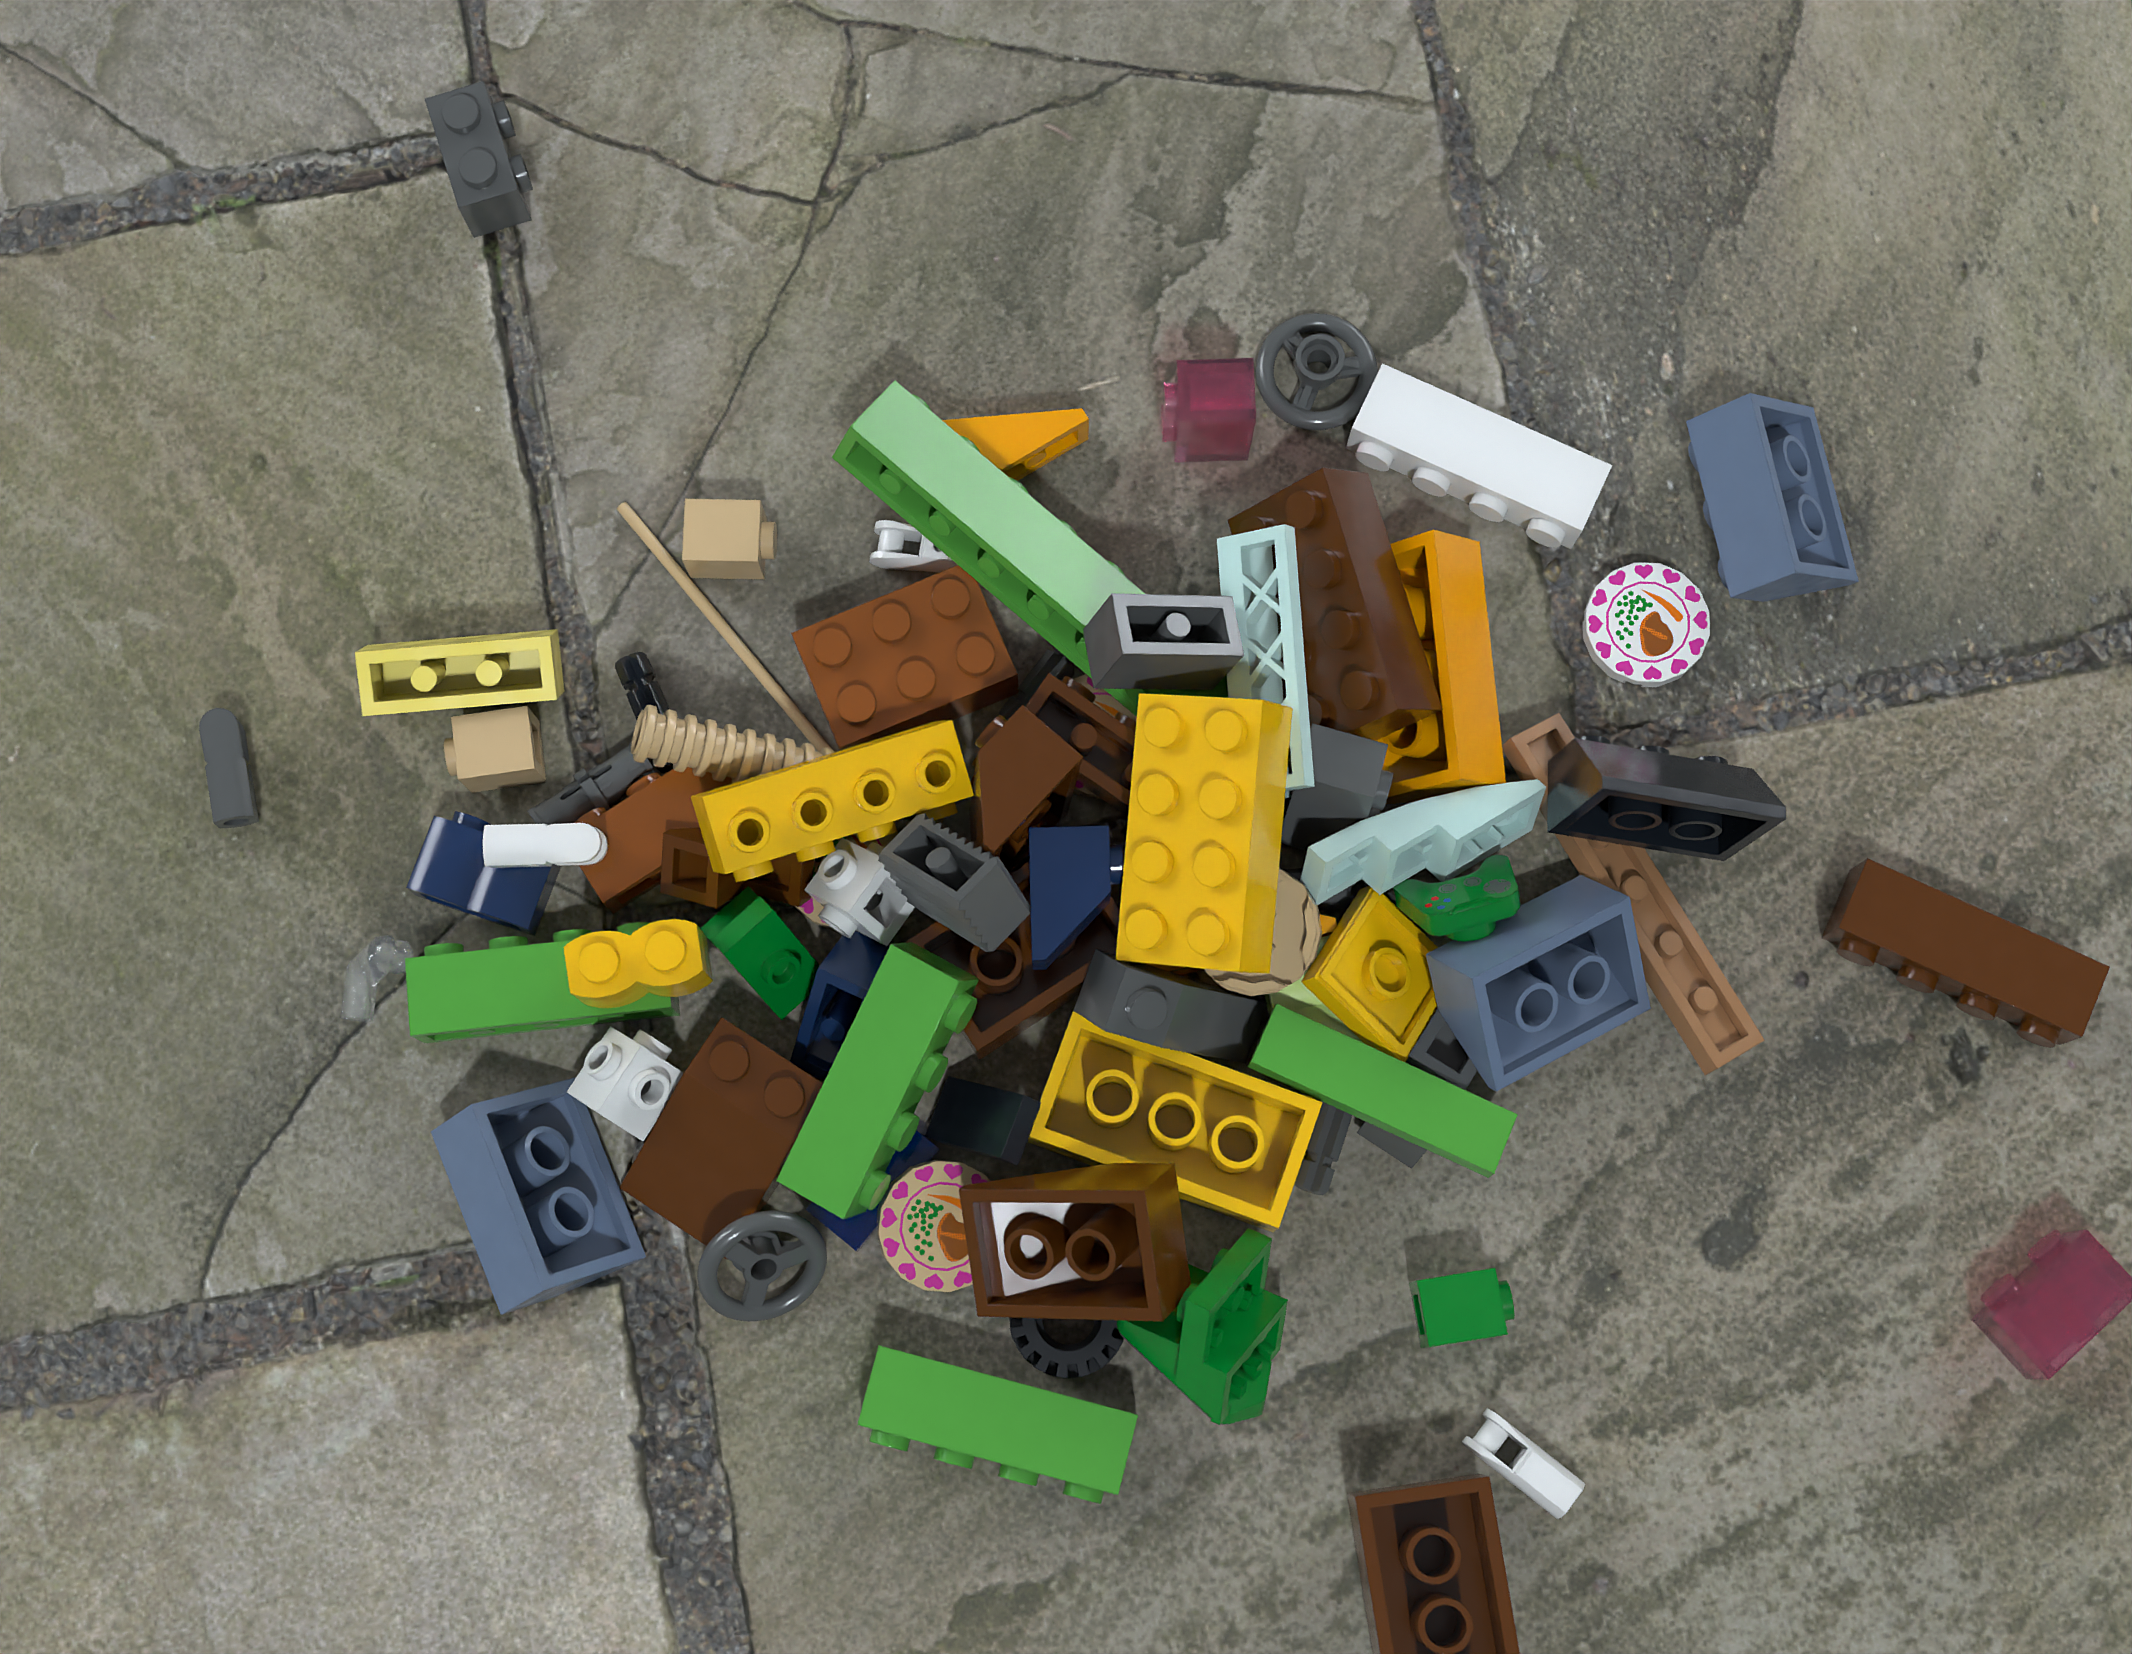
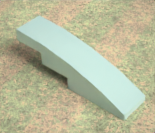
(1431, 833)

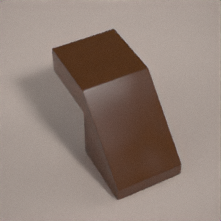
(689, 874)

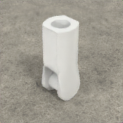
(890, 548)
(543, 845)
(1531, 1469)

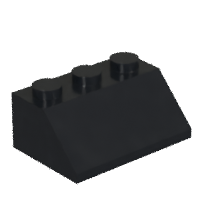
(1657, 799)

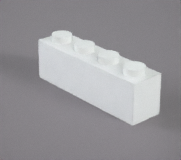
(1477, 458)

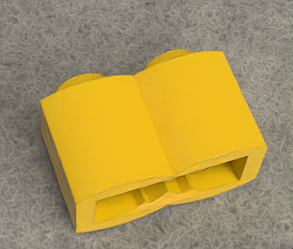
(621, 968)

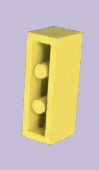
(459, 672)

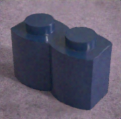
(455, 876)

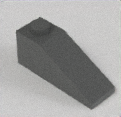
(1168, 1009)

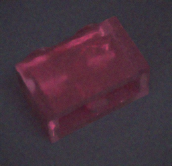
(1210, 410)
(2054, 1303)

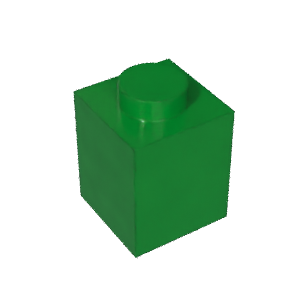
(1461, 1307)

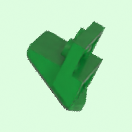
(1220, 1334)

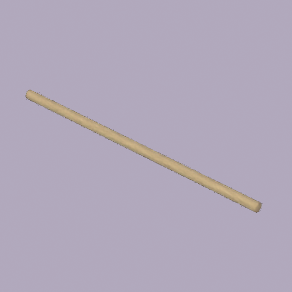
(722, 627)

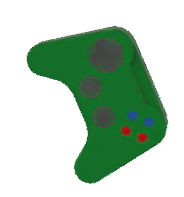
(1464, 905)

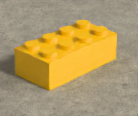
(1204, 832)
(1135, 1102)

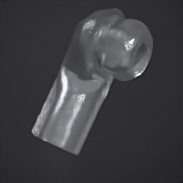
(365, 973)

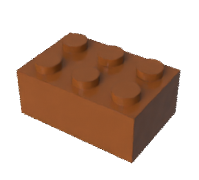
(907, 659)

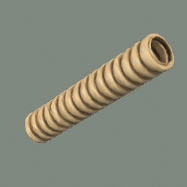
(715, 749)

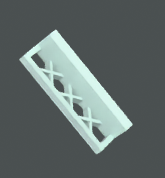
(1252, 582)

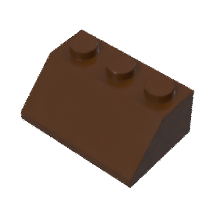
(1018, 784)

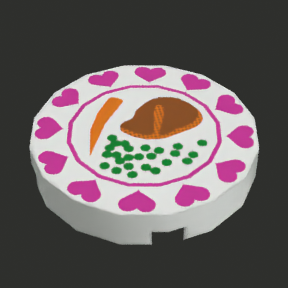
(1646, 624)

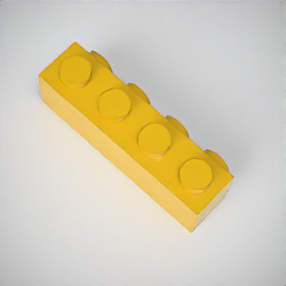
(832, 798)

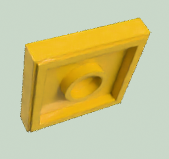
(1376, 975)

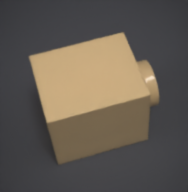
(727, 539)
(496, 749)

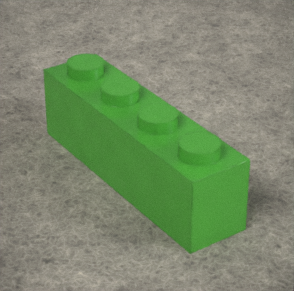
(508, 990)
(879, 1081)
(997, 1421)

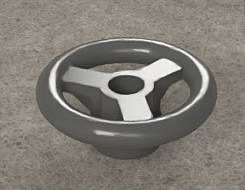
(1321, 349)
(761, 1256)

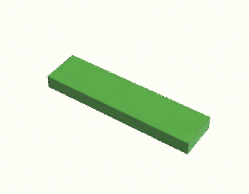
(1383, 1090)

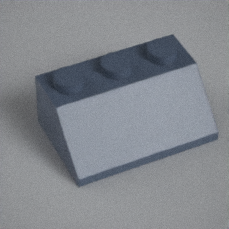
(1770, 499)
(1542, 980)
(536, 1194)

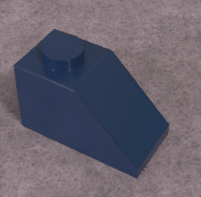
(1068, 885)
(835, 1001)

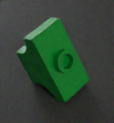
(763, 951)

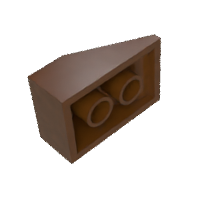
(722, 1134)
(1078, 1243)

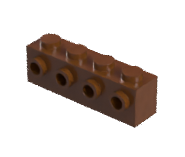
(1099, 737)

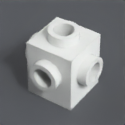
(859, 893)
(627, 1080)

